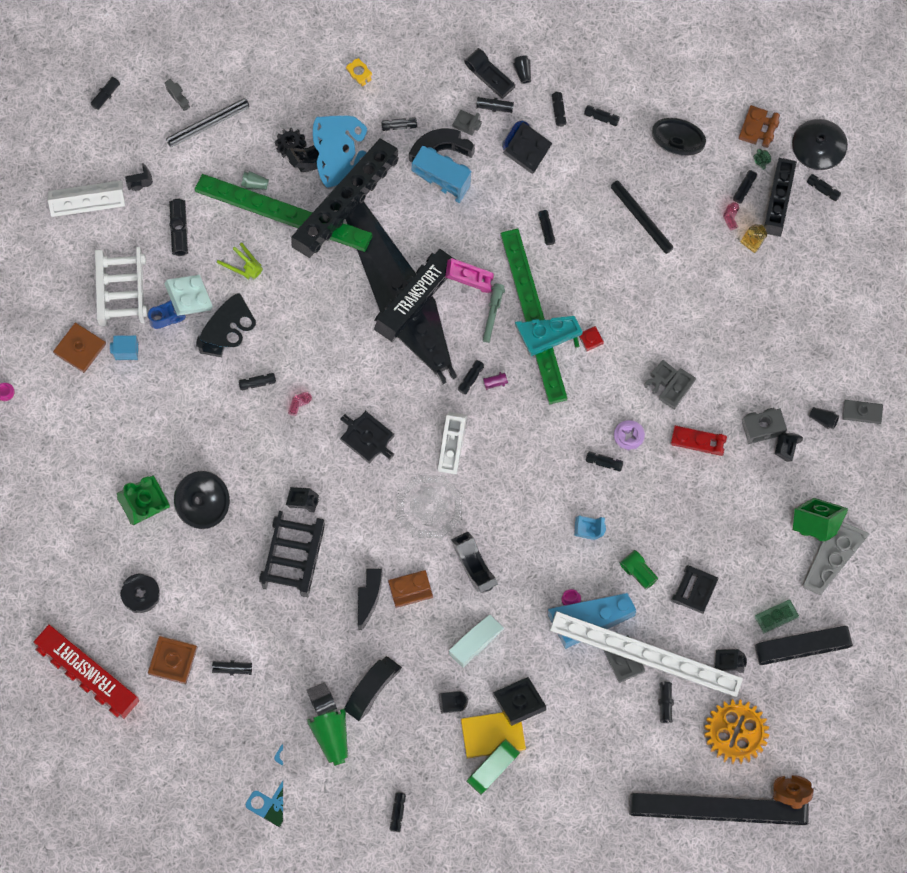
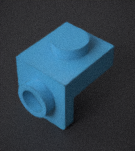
(589, 527)

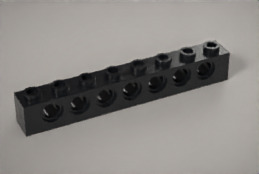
(335, 207)

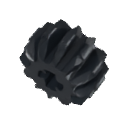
(285, 140)

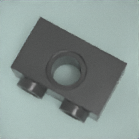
(756, 433)

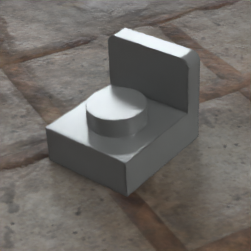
(467, 122)

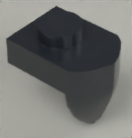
(138, 181)
(786, 445)
(453, 702)

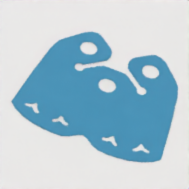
(331, 147)

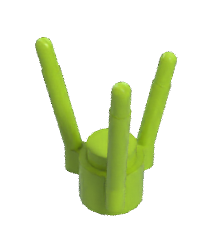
(252, 267)

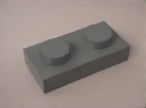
(677, 388)

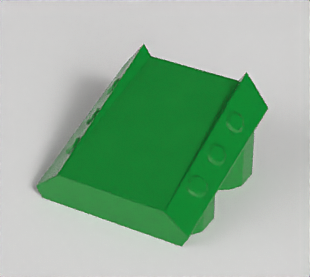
(142, 500)

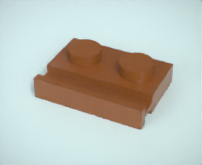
(410, 589)

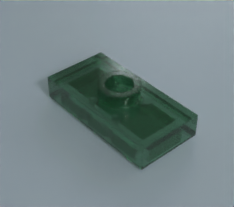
(776, 616)

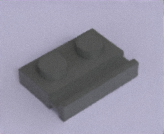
(623, 667)

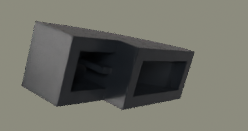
(369, 596)

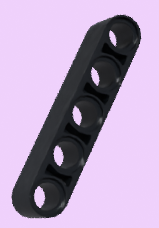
(803, 645)

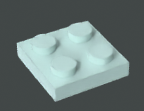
(188, 295)

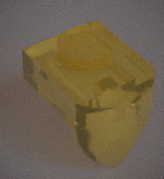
(754, 237)

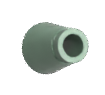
(254, 181)

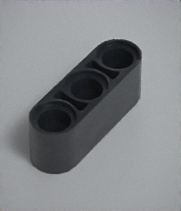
(321, 699)

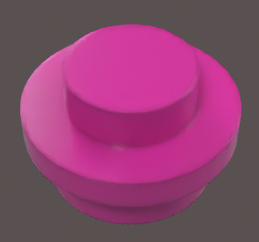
(6, 392)
(571, 597)

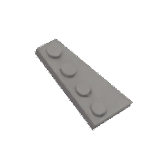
(833, 557)

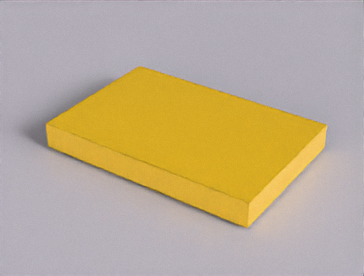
(487, 732)

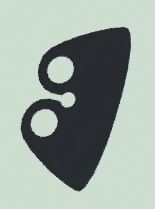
(219, 327)

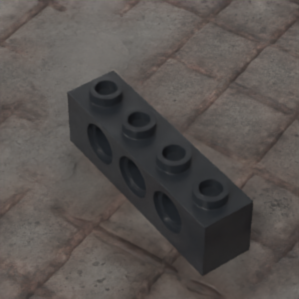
(780, 196)

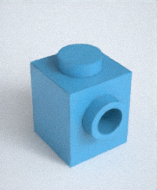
(124, 347)

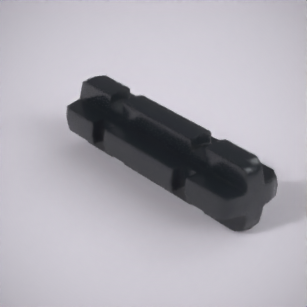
(559, 110)
(601, 115)
(398, 124)
(745, 186)
(823, 187)
(546, 227)
(471, 377)
(257, 381)
(604, 461)
(397, 813)

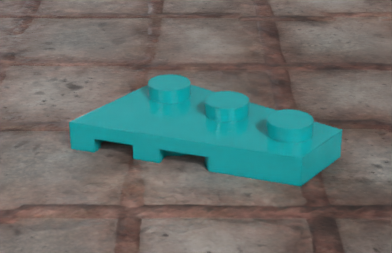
(547, 333)

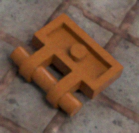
(753, 125)

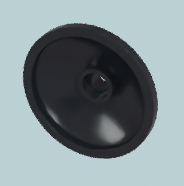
(678, 136)
(817, 153)
(212, 496)

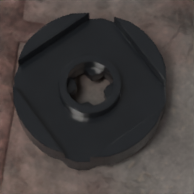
(130, 588)

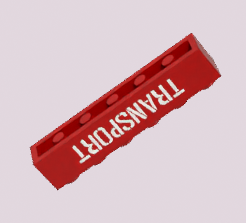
(85, 671)

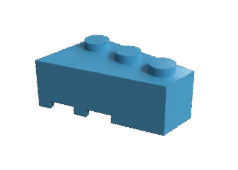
(442, 171)

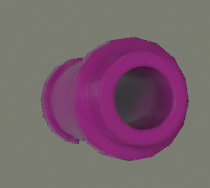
(496, 380)

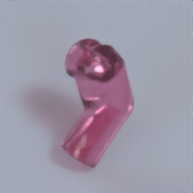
(729, 215)
(299, 401)

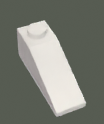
(452, 442)

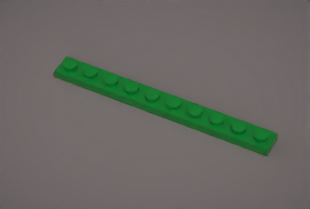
(275, 210)
(531, 311)

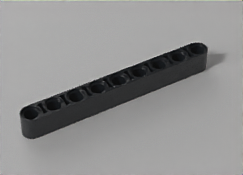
(717, 809)

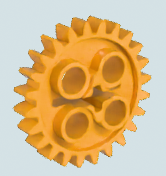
(721, 725)

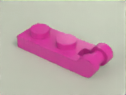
(469, 275)

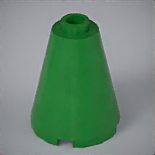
(331, 735)

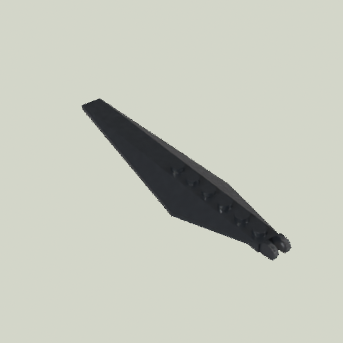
(387, 273)

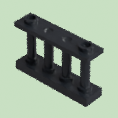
(307, 566)

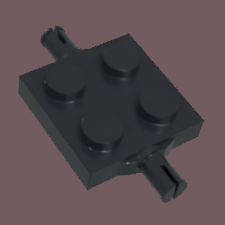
(367, 437)

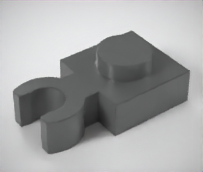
(175, 91)
(661, 375)

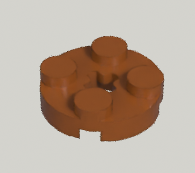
(784, 791)

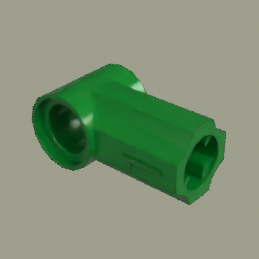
(635, 565)

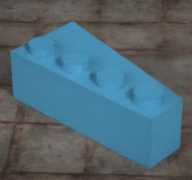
(600, 612)

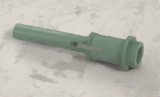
(494, 304)

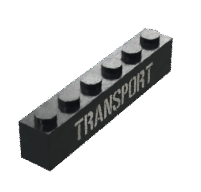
(413, 296)

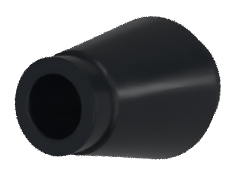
(523, 68)
(824, 417)

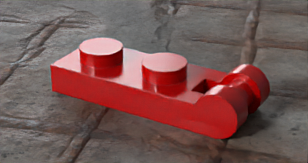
(698, 440)

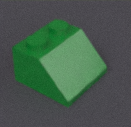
(818, 519)

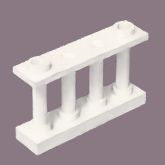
(103, 279)

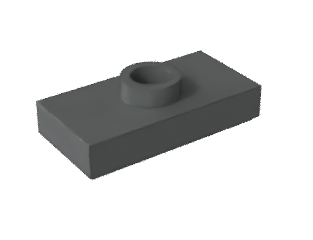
(862, 411)

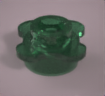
(762, 158)

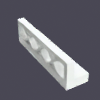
(86, 198)

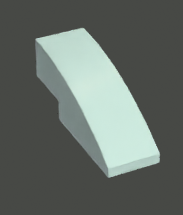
(475, 640)

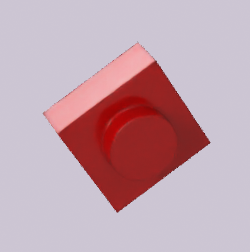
(591, 338)

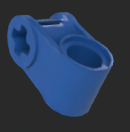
(167, 315)

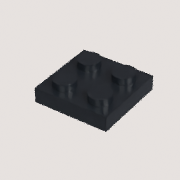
(527, 147)
(519, 701)

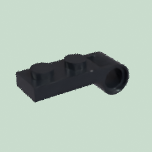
(488, 73)

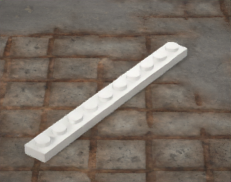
(646, 654)

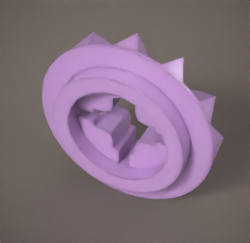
(627, 427)

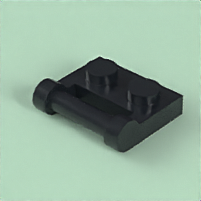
(701, 591)

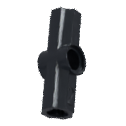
(179, 237)

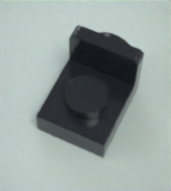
(209, 349)
(302, 498)
(730, 660)

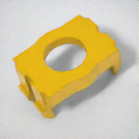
(359, 78)

